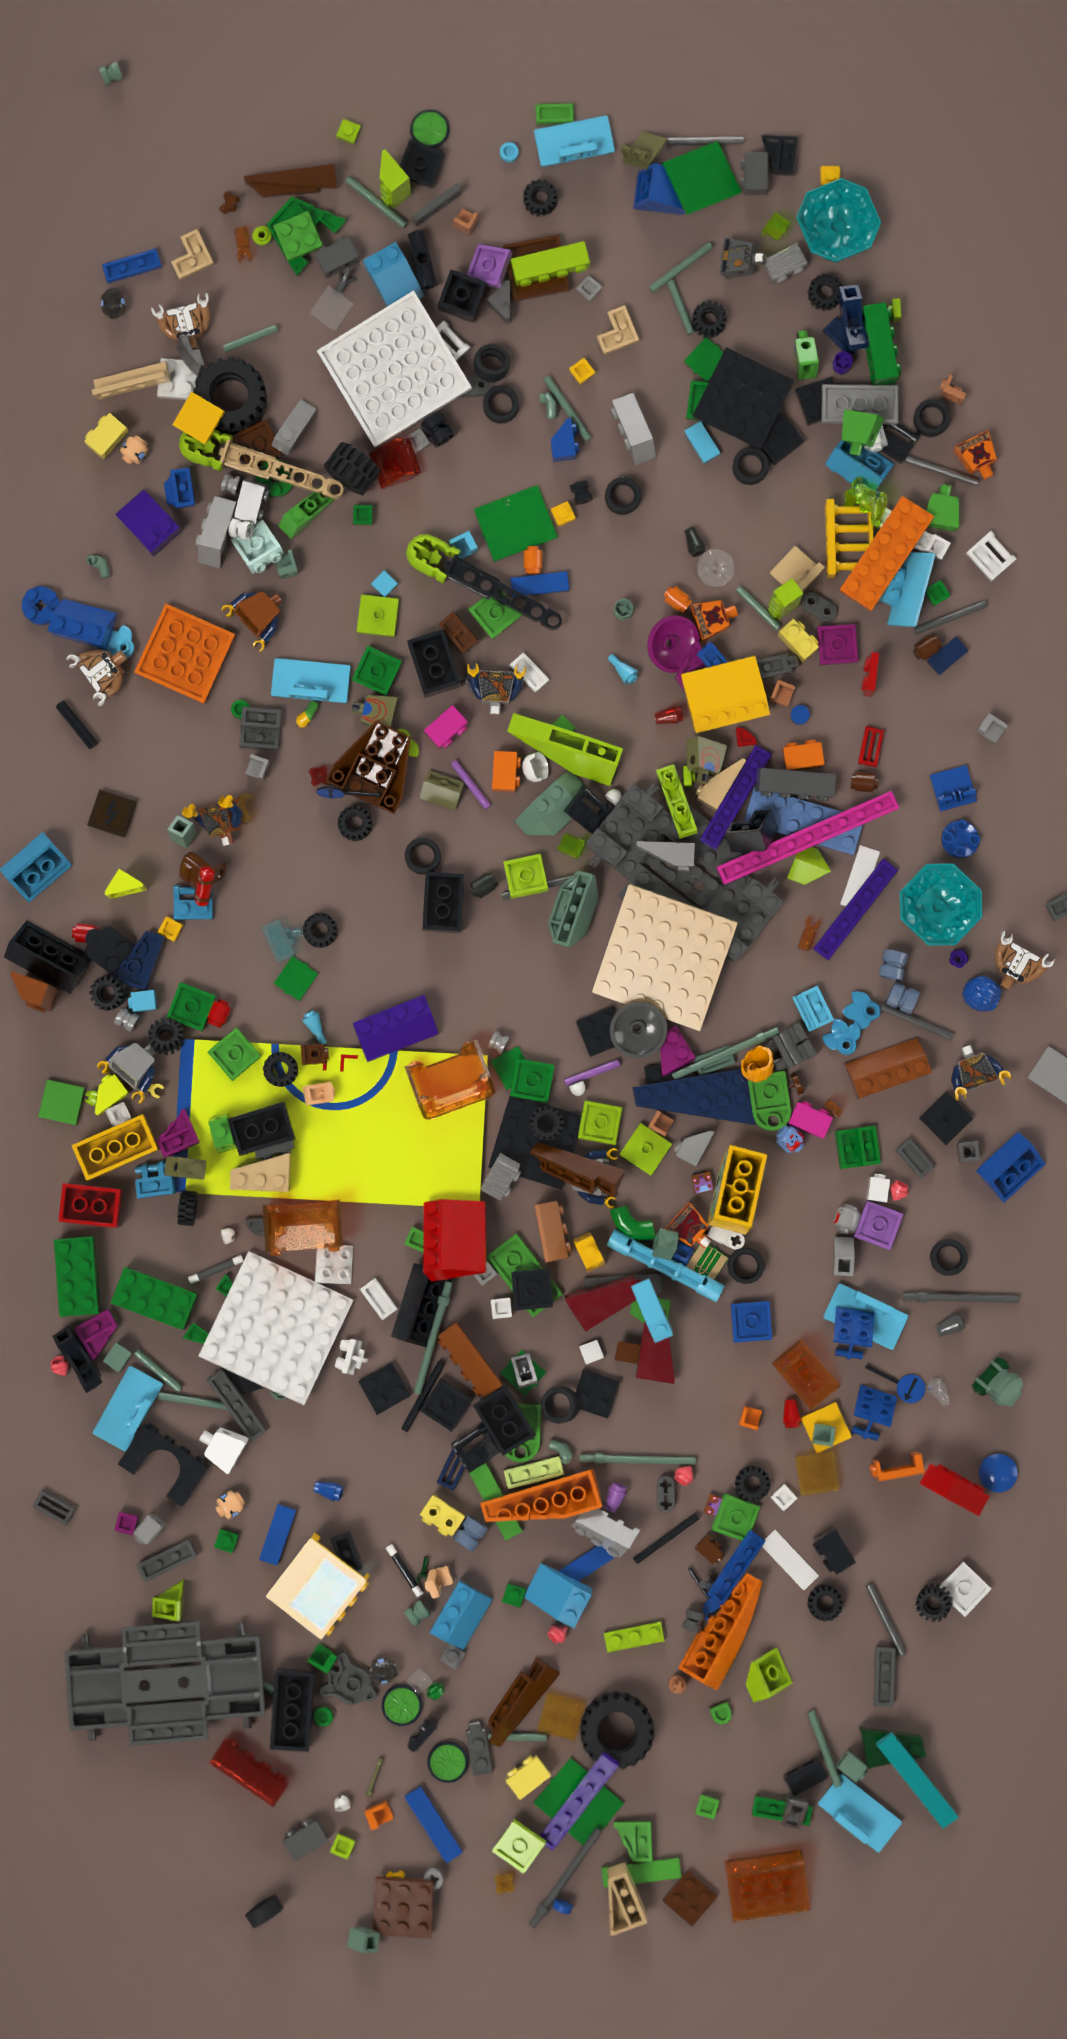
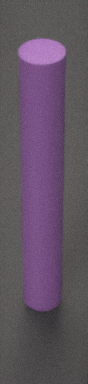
(470, 784)
(592, 1072)

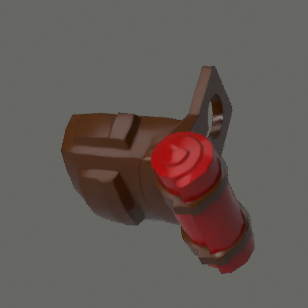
(200, 876)

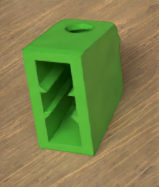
(805, 356)
(860, 430)
(944, 509)
(222, 1133)

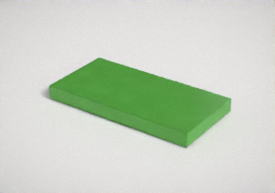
(514, 1257)

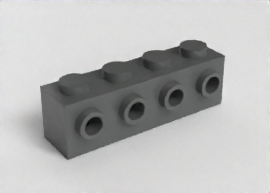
(795, 783)

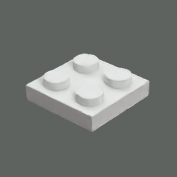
(181, 381)
(965, 1588)

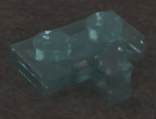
(281, 939)

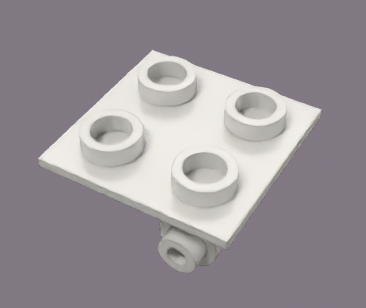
(334, 1266)

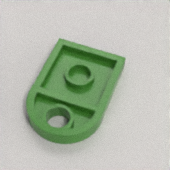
(769, 1099)
(533, 1415)

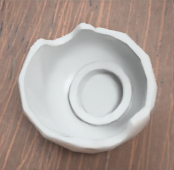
(535, 767)

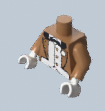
(185, 320)
(101, 670)
(1017, 963)

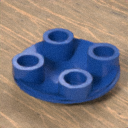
(960, 839)
(998, 1473)

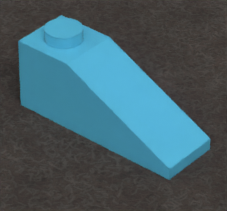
(652, 1310)

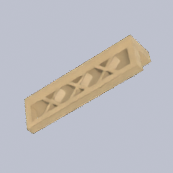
(131, 380)

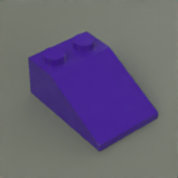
(148, 522)

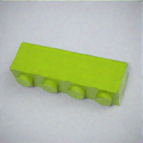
(550, 263)
(785, 599)

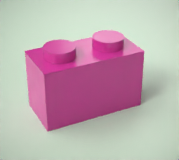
(446, 728)
(810, 1120)

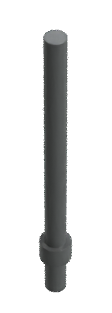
(922, 1297)
(543, 1909)

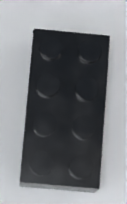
(292, 1709)

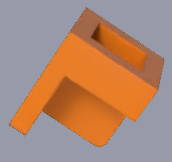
(750, 1417)
(378, 1814)

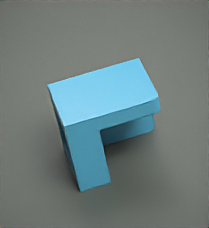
(464, 543)

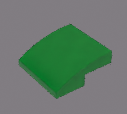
(857, 1147)

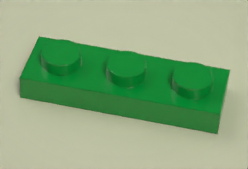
(774, 1808)

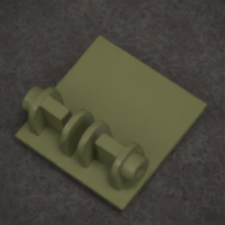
(643, 150)

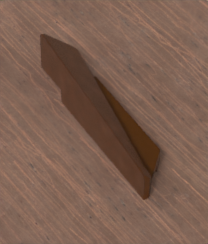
(293, 181)
(520, 1699)

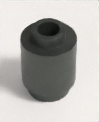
(483, 885)

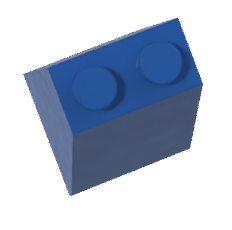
(656, 192)

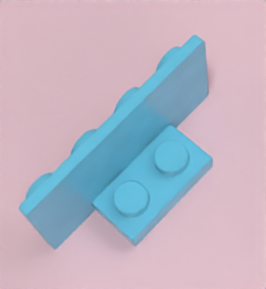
(574, 141)
(908, 590)
(310, 680)
(887, 1320)
(127, 1408)
(860, 1813)

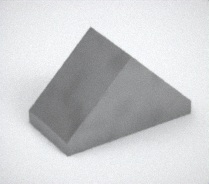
(500, 302)
(524, 1370)
(794, 1811)

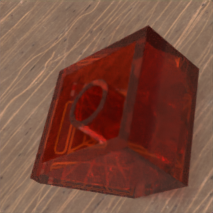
(396, 462)

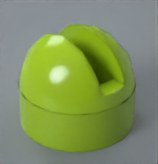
(92, 1097)

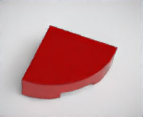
(744, 738)

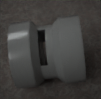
(692, 1625)

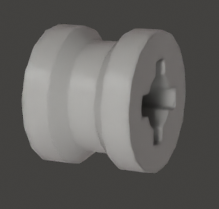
(230, 483)
(498, 1042)
(434, 1874)

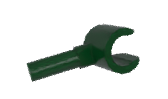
(423, 1570)

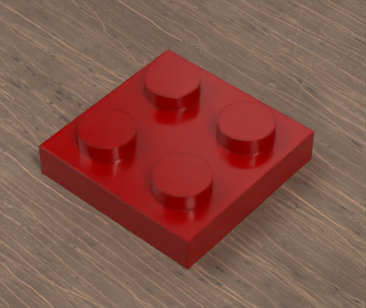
(870, 667)

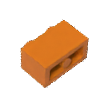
(803, 756)
(505, 771)

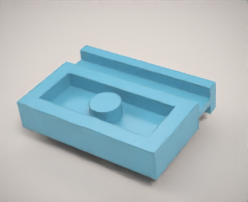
(813, 1008)

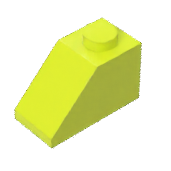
(109, 1093)

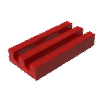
(867, 762)

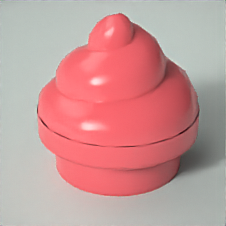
(898, 1190)
(60, 1365)
(684, 1475)
(557, 1633)

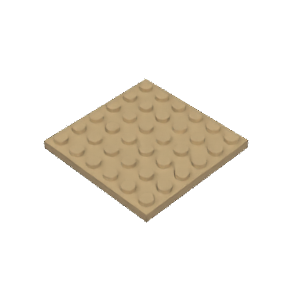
(665, 956)

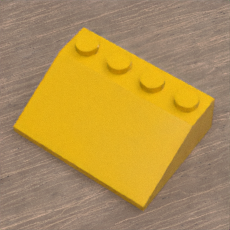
(725, 694)

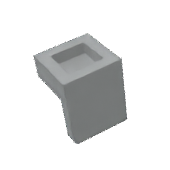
(991, 728)
(257, 767)

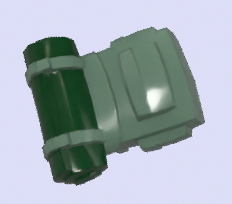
(999, 1383)

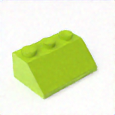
(393, 181)

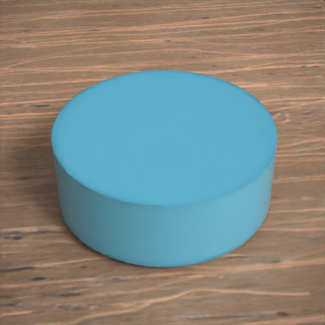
(509, 152)

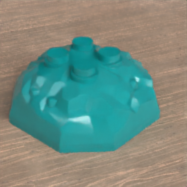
(838, 220)
(940, 904)

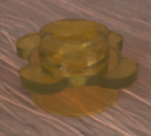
(504, 1888)

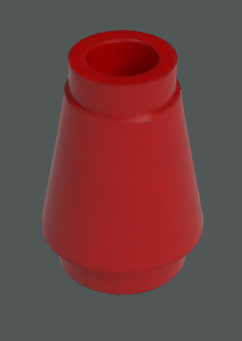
(791, 1414)

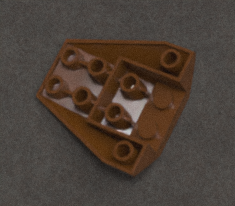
(374, 765)

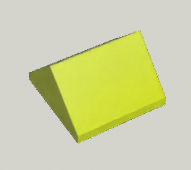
(123, 885)

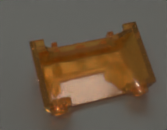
(451, 1082)
(303, 1227)

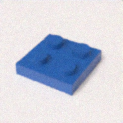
(751, 1321)

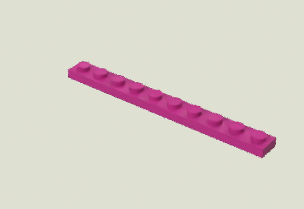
(808, 837)

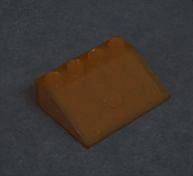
(767, 1885)

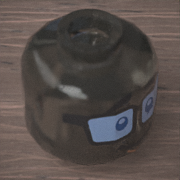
(113, 303)
(382, 1670)

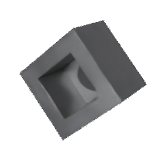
(974, 1155)

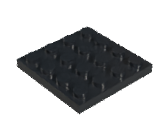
(743, 398)
(517, 1140)

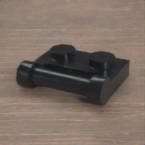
(897, 448)
(584, 814)
(479, 1453)
(426, 1730)

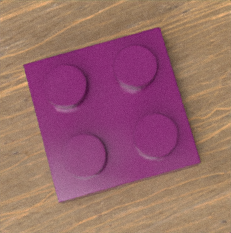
(837, 644)

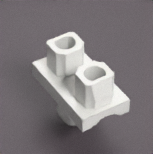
(353, 1357)

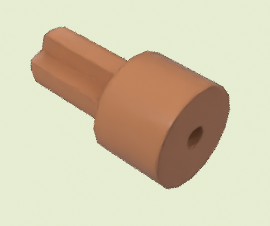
(677, 1684)

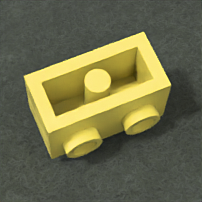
(106, 435)
(798, 640)
(441, 1515)
(527, 1776)

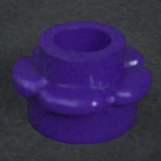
(958, 963)

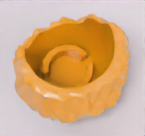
(757, 1064)

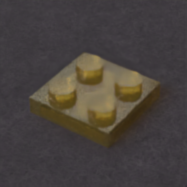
(817, 1473)
(560, 1716)

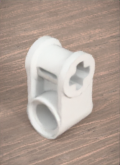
(723, 1237)

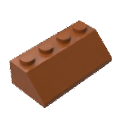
(35, 993)
(888, 1068)
(469, 1359)

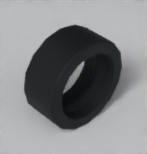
(494, 351)
(501, 389)
(936, 404)
(754, 452)
(608, 495)
(408, 855)
(743, 1251)
(934, 1257)
(546, 1407)
(264, 1911)

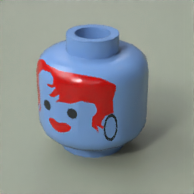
(790, 1139)

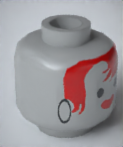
(846, 1219)

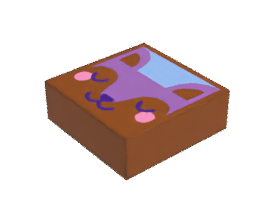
(702, 1183)
(712, 1505)

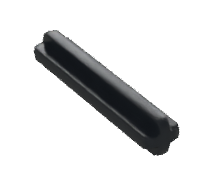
(76, 724)

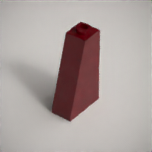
(601, 1301)
(655, 1358)

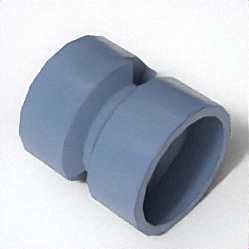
(892, 965)
(902, 997)
(470, 1533)

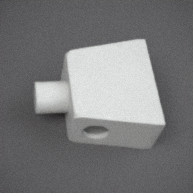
(224, 1448)

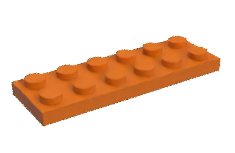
(886, 553)

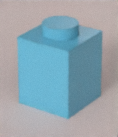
(143, 1001)

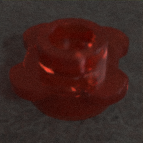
(315, 771)

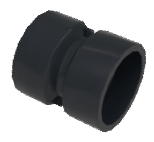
(437, 428)

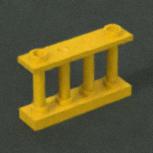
(833, 529)

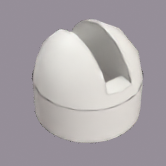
(613, 796)
(577, 1088)
(228, 1235)
(341, 1804)

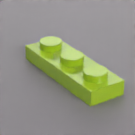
(634, 1636)

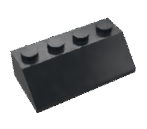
(47, 957)
(418, 1307)

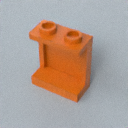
(916, 1467)

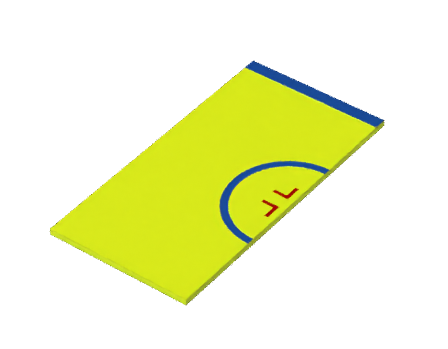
(352, 1149)

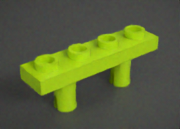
(676, 801)

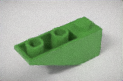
(304, 513)

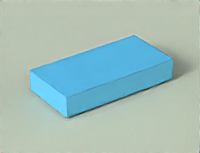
(702, 442)

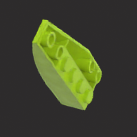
(569, 749)

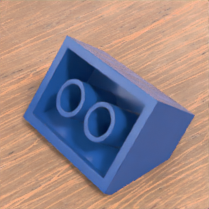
(82, 624)
(1011, 1167)

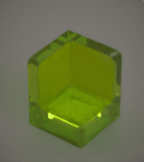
(776, 227)
(571, 846)

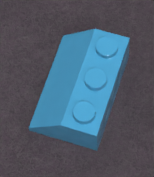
(869, 466)
(35, 867)
(461, 1615)

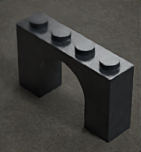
(191, 1468)

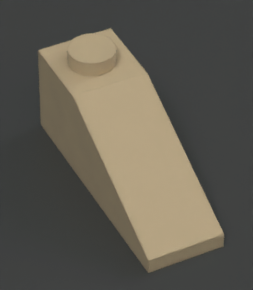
(718, 786)

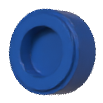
(799, 714)
(562, 1906)

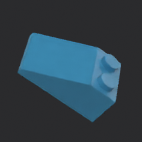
(392, 274)
(558, 1595)

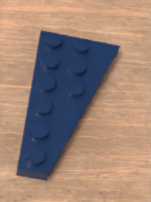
(708, 1096)

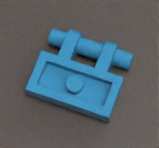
(153, 1186)

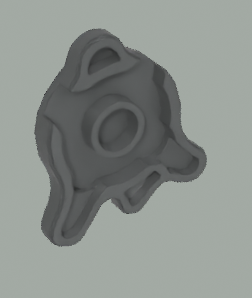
(349, 1683)

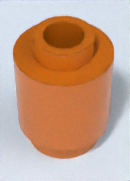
(532, 560)
(677, 599)

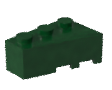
(874, 1756)

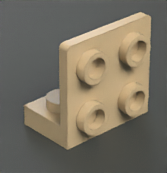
(799, 567)

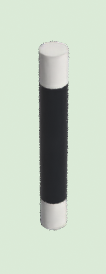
(404, 1570)

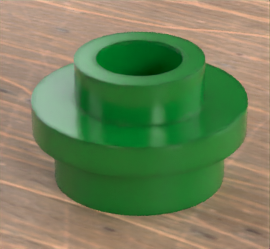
(435, 1691)

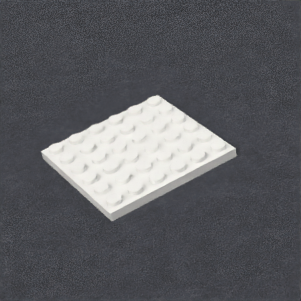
(394, 369)
(276, 1328)

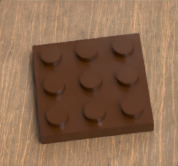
(536, 289)
(403, 1907)

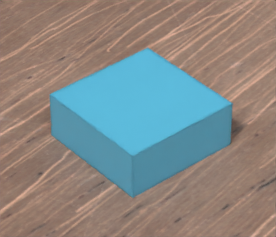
(384, 584)

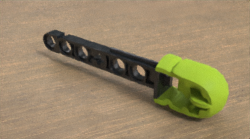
(419, 549)

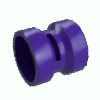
(845, 360)

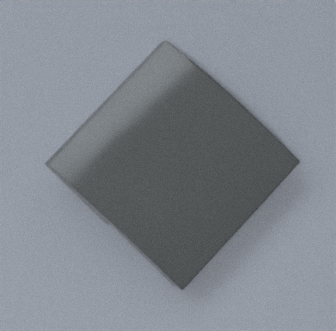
(259, 728)

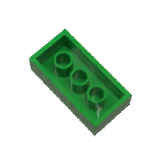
(880, 352)
(77, 1276)
(154, 1298)

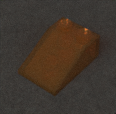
(806, 1374)

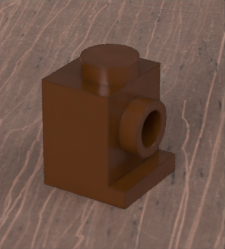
(307, 1059)
(710, 1549)

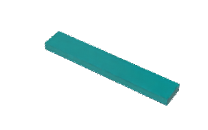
(917, 1780)

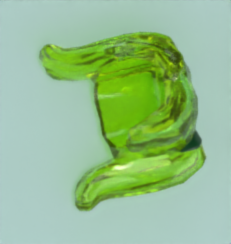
(868, 499)

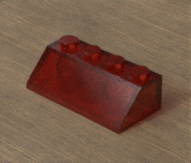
(249, 1771)

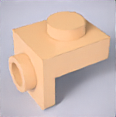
(318, 1093)
(437, 1579)

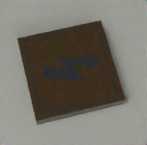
(111, 813)

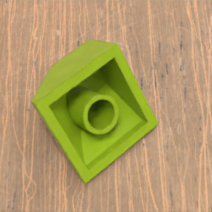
(767, 1676)

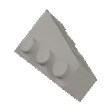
(633, 428)
(215, 531)

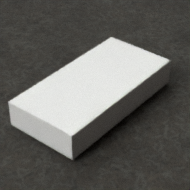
(534, 676)
(378, 1299)

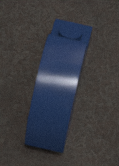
(851, 317)

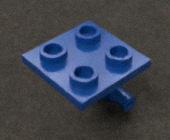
(853, 1328)
(874, 1407)

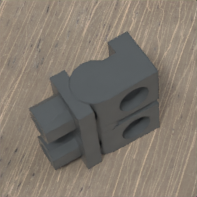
(788, 1050)

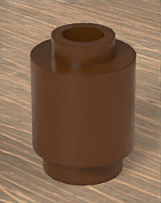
(927, 647)
(864, 782)

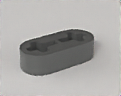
(670, 1494)

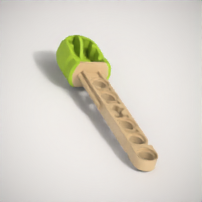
(231, 457)

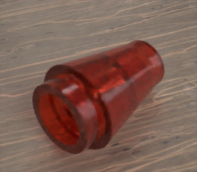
(669, 715)

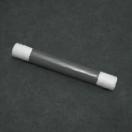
(215, 1269)

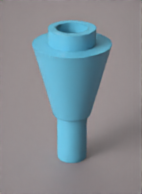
(626, 672)
(313, 1022)

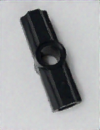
(420, 249)

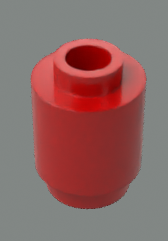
(79, 932)
(219, 1013)

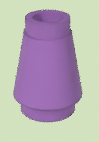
(615, 1496)

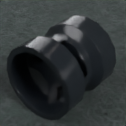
(581, 492)

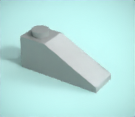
(293, 427)
(674, 854)

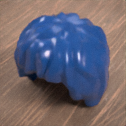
(981, 993)

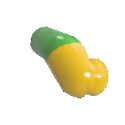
(306, 716)

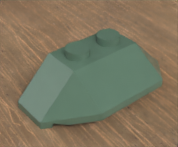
(546, 812)
(573, 909)

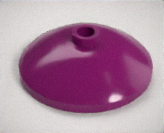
(681, 636)

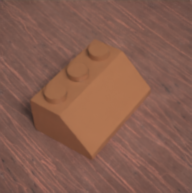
(552, 1231)

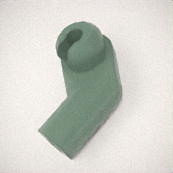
(551, 404)
(99, 563)
(563, 1449)

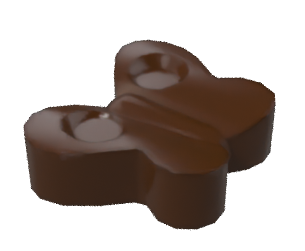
(230, 203)
(799, 1089)

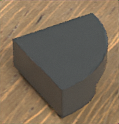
(256, 1225)

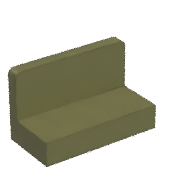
(441, 790)

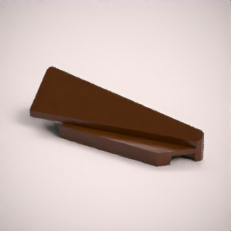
(578, 1170)

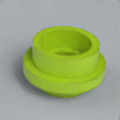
(262, 241)

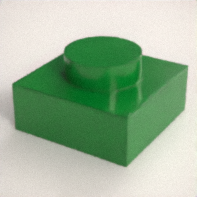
(362, 515)
(937, 593)
(226, 1540)
(513, 1595)

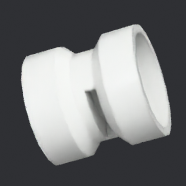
(241, 529)

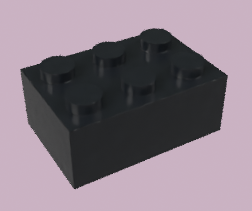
(434, 663)
(443, 902)
(262, 1128)
(504, 1420)

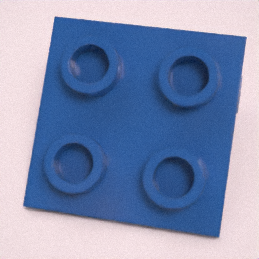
(953, 788)

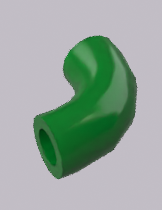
(631, 1227)

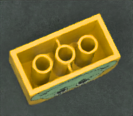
(737, 1190)

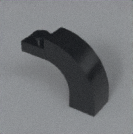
(78, 1358)

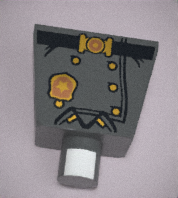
(740, 258)

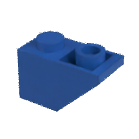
(563, 442)

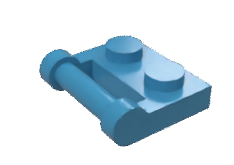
(188, 908)

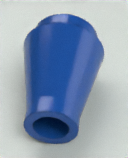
(331, 1491)

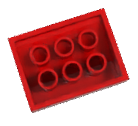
(454, 1238)

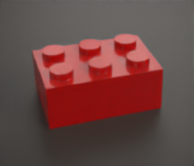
(90, 1205)
(955, 1488)

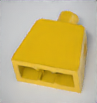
(588, 1251)

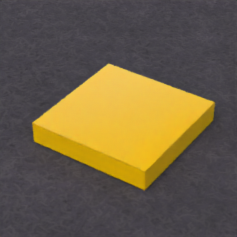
(198, 418)
(830, 1416)

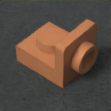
(953, 393)

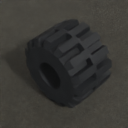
(352, 468)

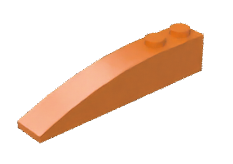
(548, 1500)
(721, 1639)

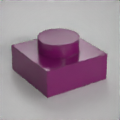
(126, 1523)

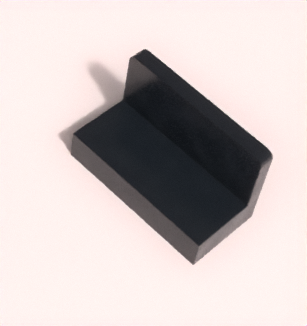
(805, 1776)

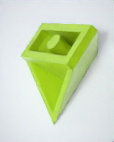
(808, 866)
(169, 1603)

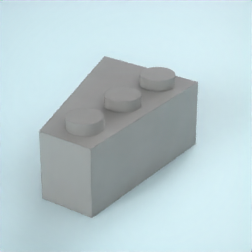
(605, 1531)

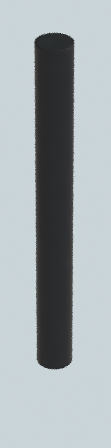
(421, 1398)
(666, 1538)

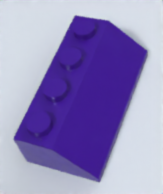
(395, 1028)

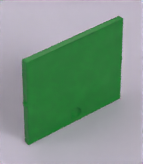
(701, 178)
(515, 523)
(595, 1815)

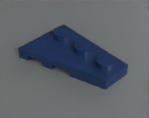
(141, 962)

